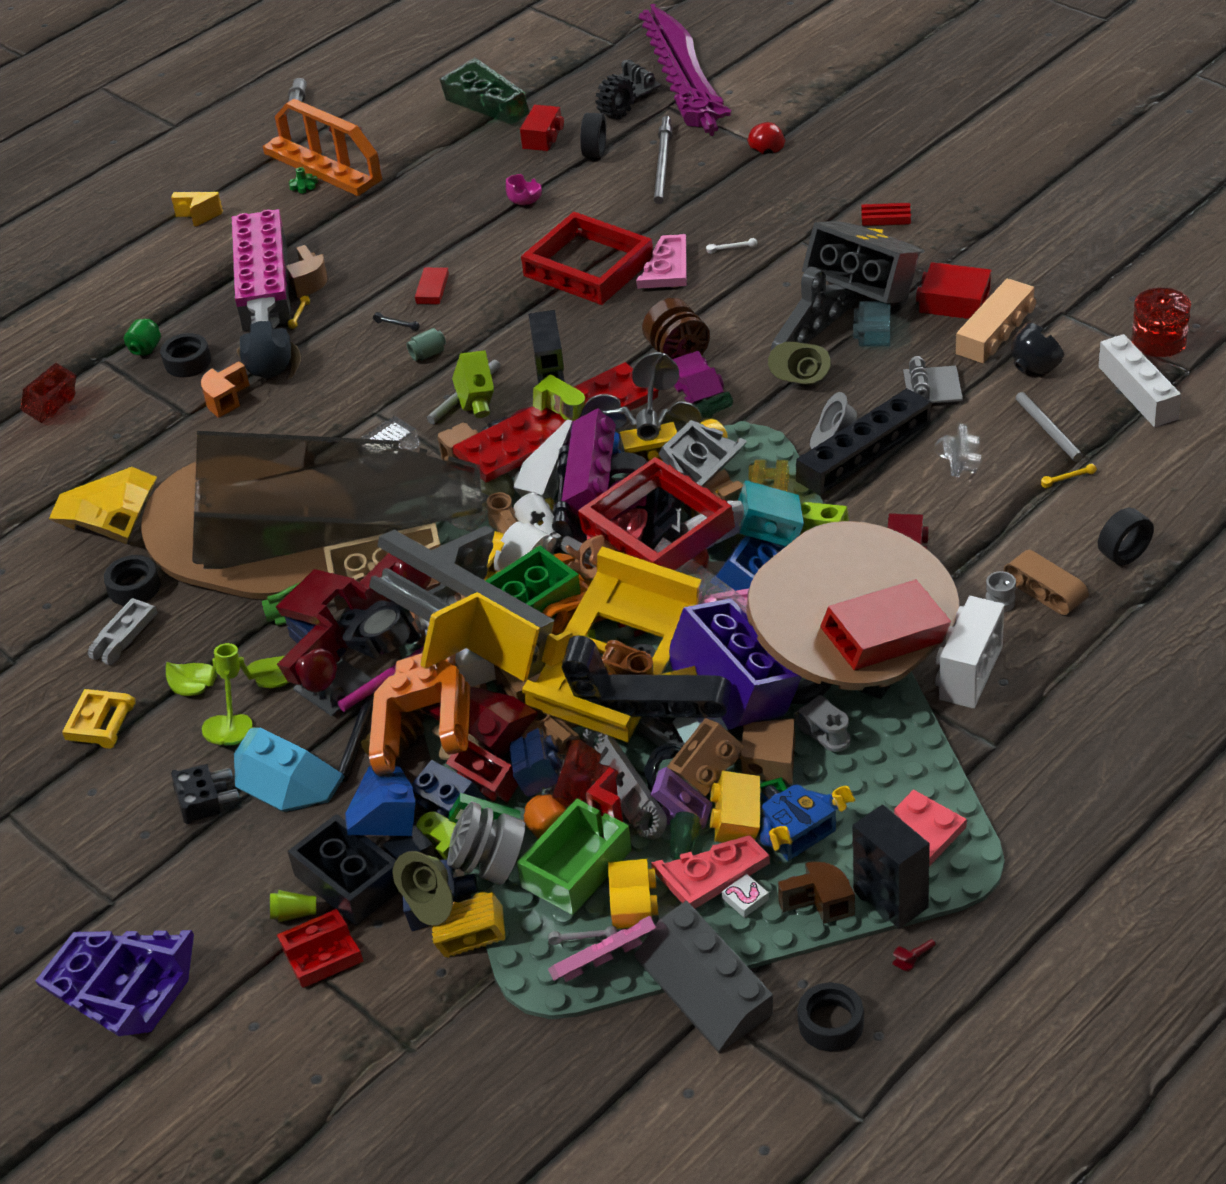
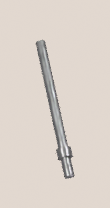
(665, 135)

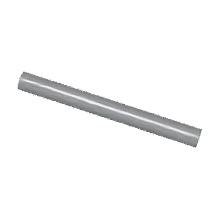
(453, 400)
(1049, 427)

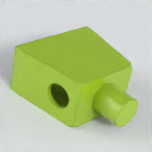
(474, 383)

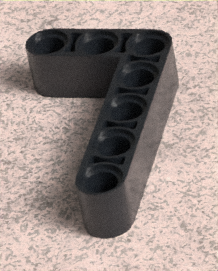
(642, 694)

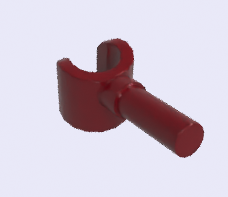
(906, 959)

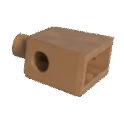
(769, 749)

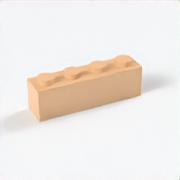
(995, 320)

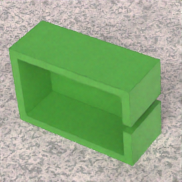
(574, 856)

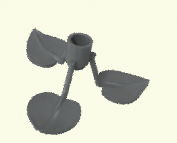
(651, 371)

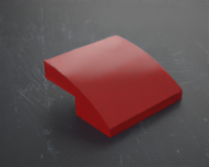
(320, 948)

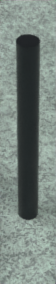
(356, 737)

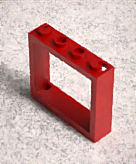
(539, 267)
(597, 514)

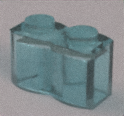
(872, 323)

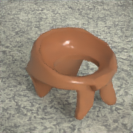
(595, 544)

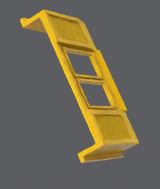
(630, 594)

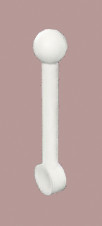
(711, 248)

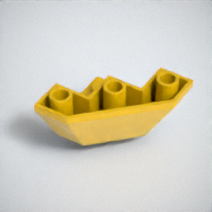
(106, 504)

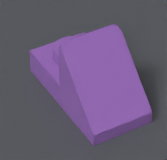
(679, 797)

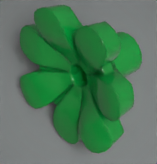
(302, 181)

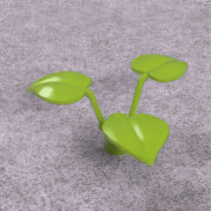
(194, 677)

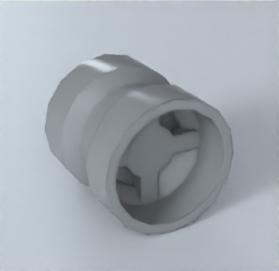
(1001, 589)

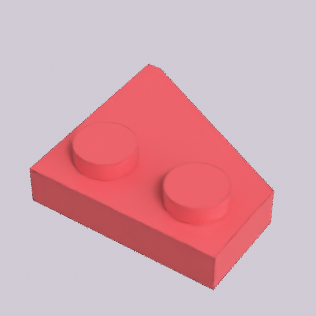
(931, 821)

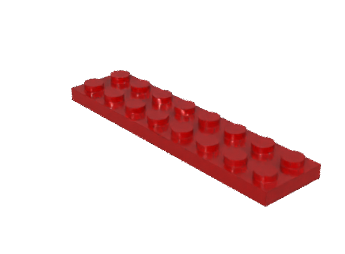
(516, 438)

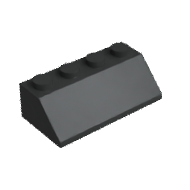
(704, 977)

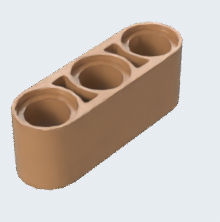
(1047, 582)

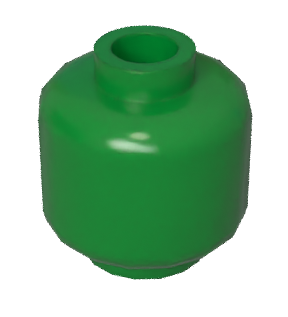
(142, 337)

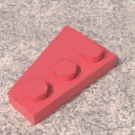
(709, 873)

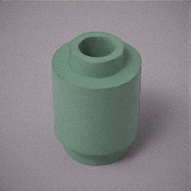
(426, 344)

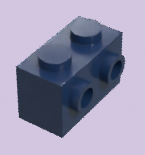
(439, 788)

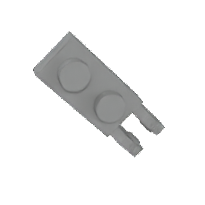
(121, 631)

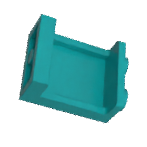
(770, 514)

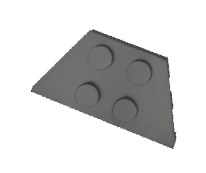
(699, 451)

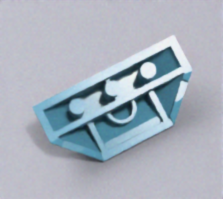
(282, 772)

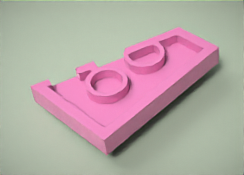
(667, 264)
(601, 952)

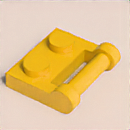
(90, 714)

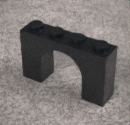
(546, 345)

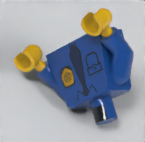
(799, 817)

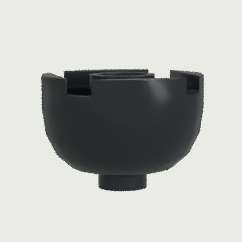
(1034, 351)

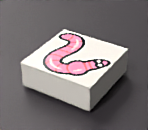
(745, 895)

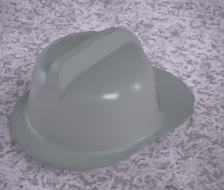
(835, 416)

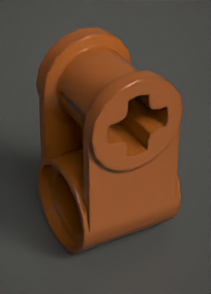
(626, 660)

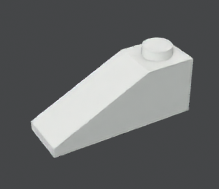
(540, 468)

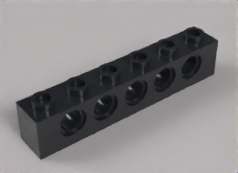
(863, 441)

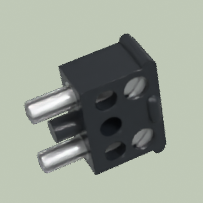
(198, 792)

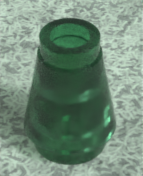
(683, 833)

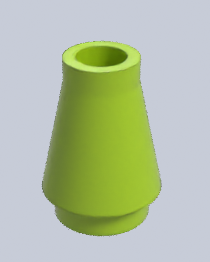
(291, 905)

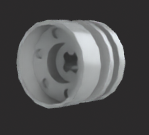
(491, 845)

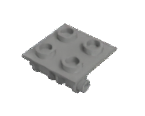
(933, 383)

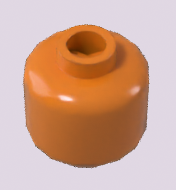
(542, 813)

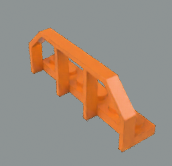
(312, 161)

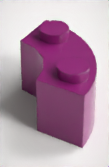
(697, 378)

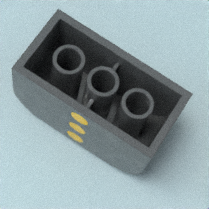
(863, 260)

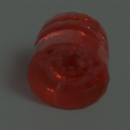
(1161, 322)

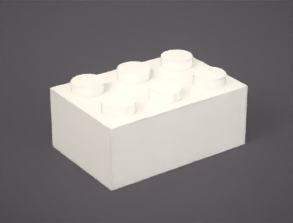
(970, 651)

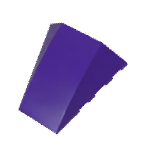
(120, 979)

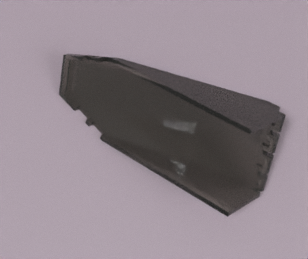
(303, 493)

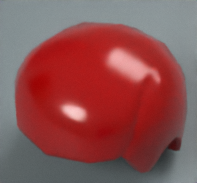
(766, 136)

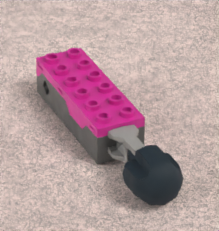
(262, 291)

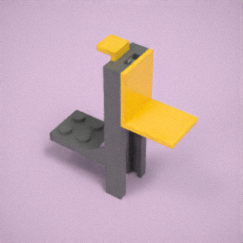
(484, 621)

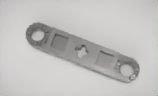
(634, 794)

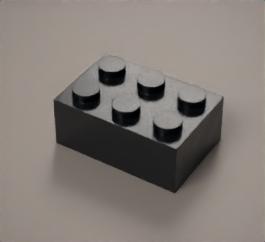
(890, 866)
(344, 869)

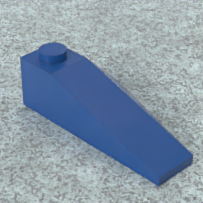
(746, 561)
(382, 805)

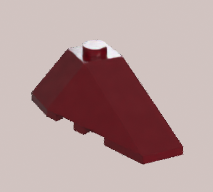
(493, 719)

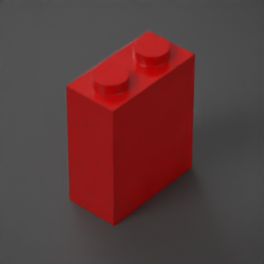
(953, 290)

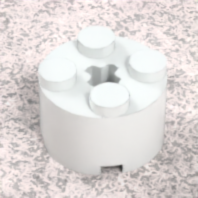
(519, 541)

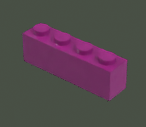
(588, 459)

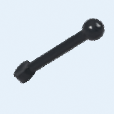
(378, 317)

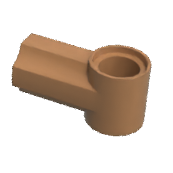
(500, 512)

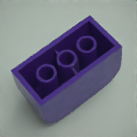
(724, 644)

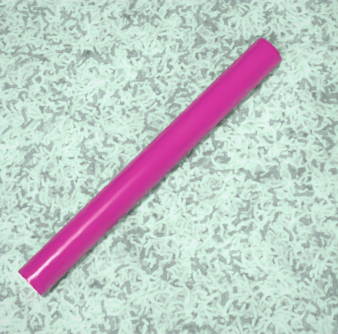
(370, 687)

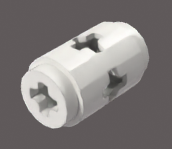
(532, 509)

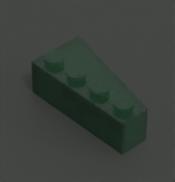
(484, 91)

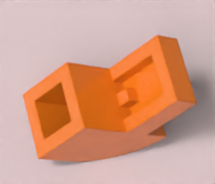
(222, 387)

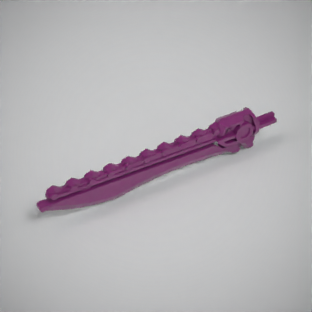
(698, 104)

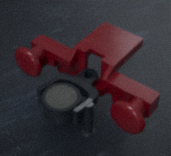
(370, 627)

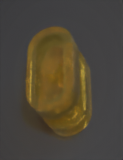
(760, 473)

